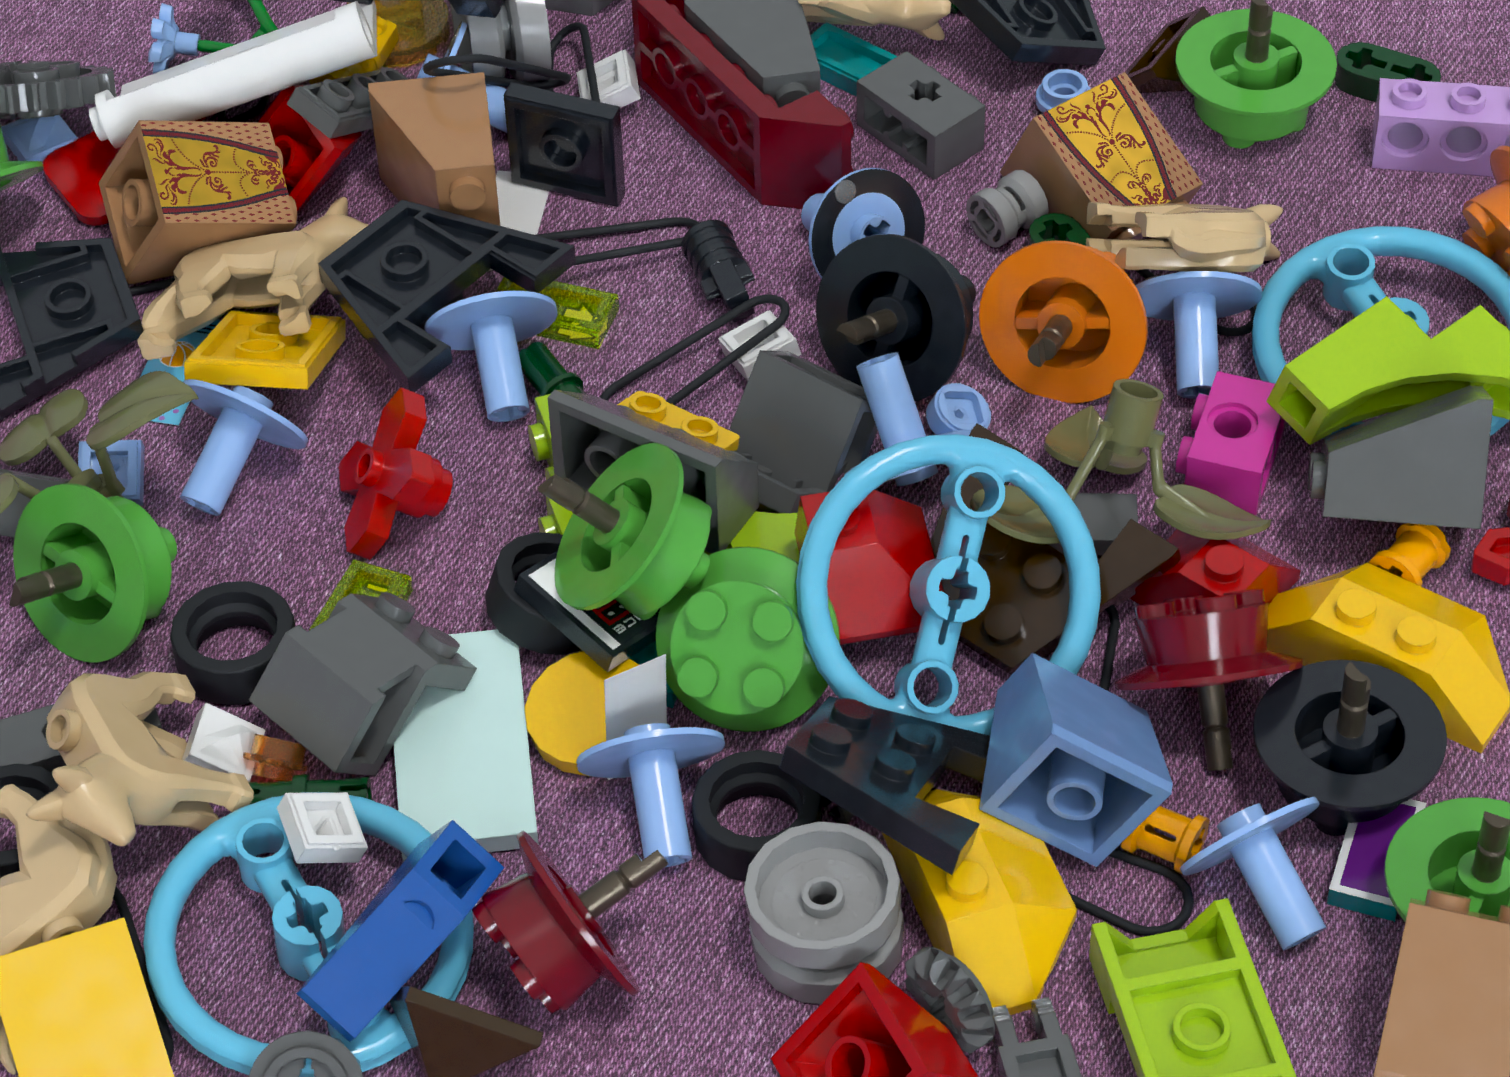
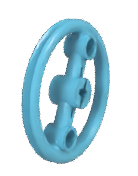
(1347, 270)
(955, 560)
(243, 836)

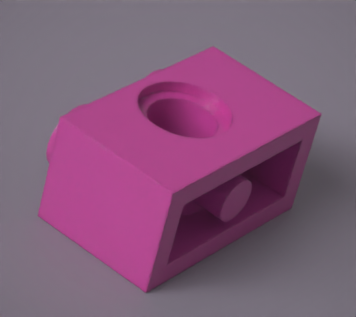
(1232, 441)

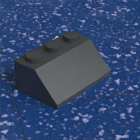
(595, 433)

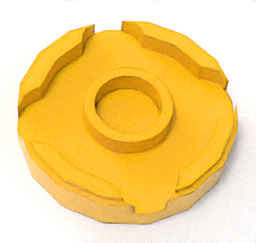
(569, 709)

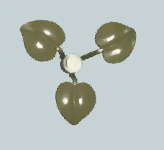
(119, 416)
(1117, 447)

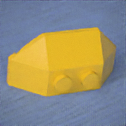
(1404, 628)
(1000, 908)

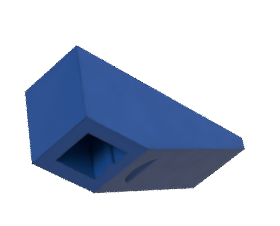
(400, 929)

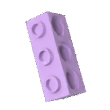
(1439, 126)

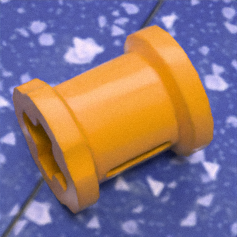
(1414, 552)
(1189, 836)

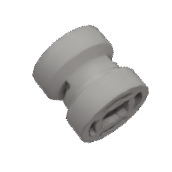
(1003, 210)

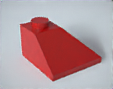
(306, 151)
(873, 565)
(1217, 568)
(871, 1032)

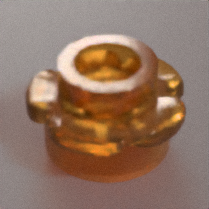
(276, 758)

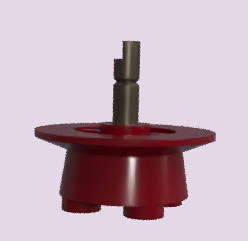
(1204, 647)
(558, 929)

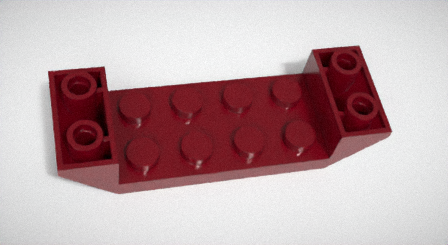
(768, 149)

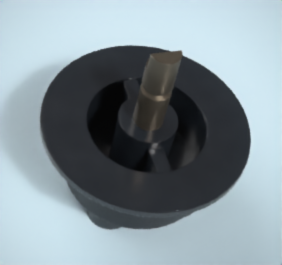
(895, 298)
(1350, 739)

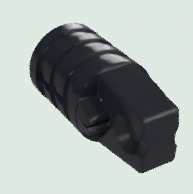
(718, 264)

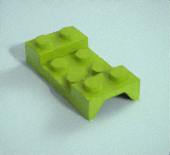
(1189, 1000)

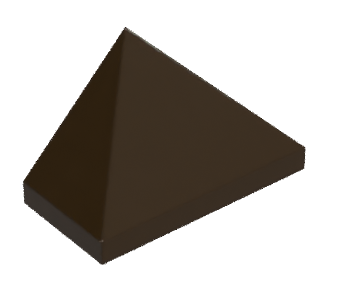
(1155, 66)
(457, 1038)

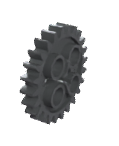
(50, 87)

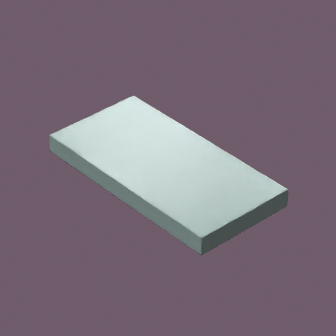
(469, 750)

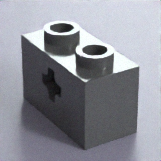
(920, 115)

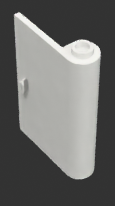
(240, 72)

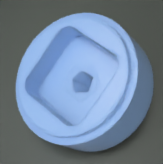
(956, 409)

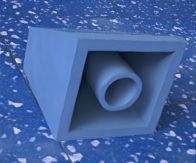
(1071, 762)

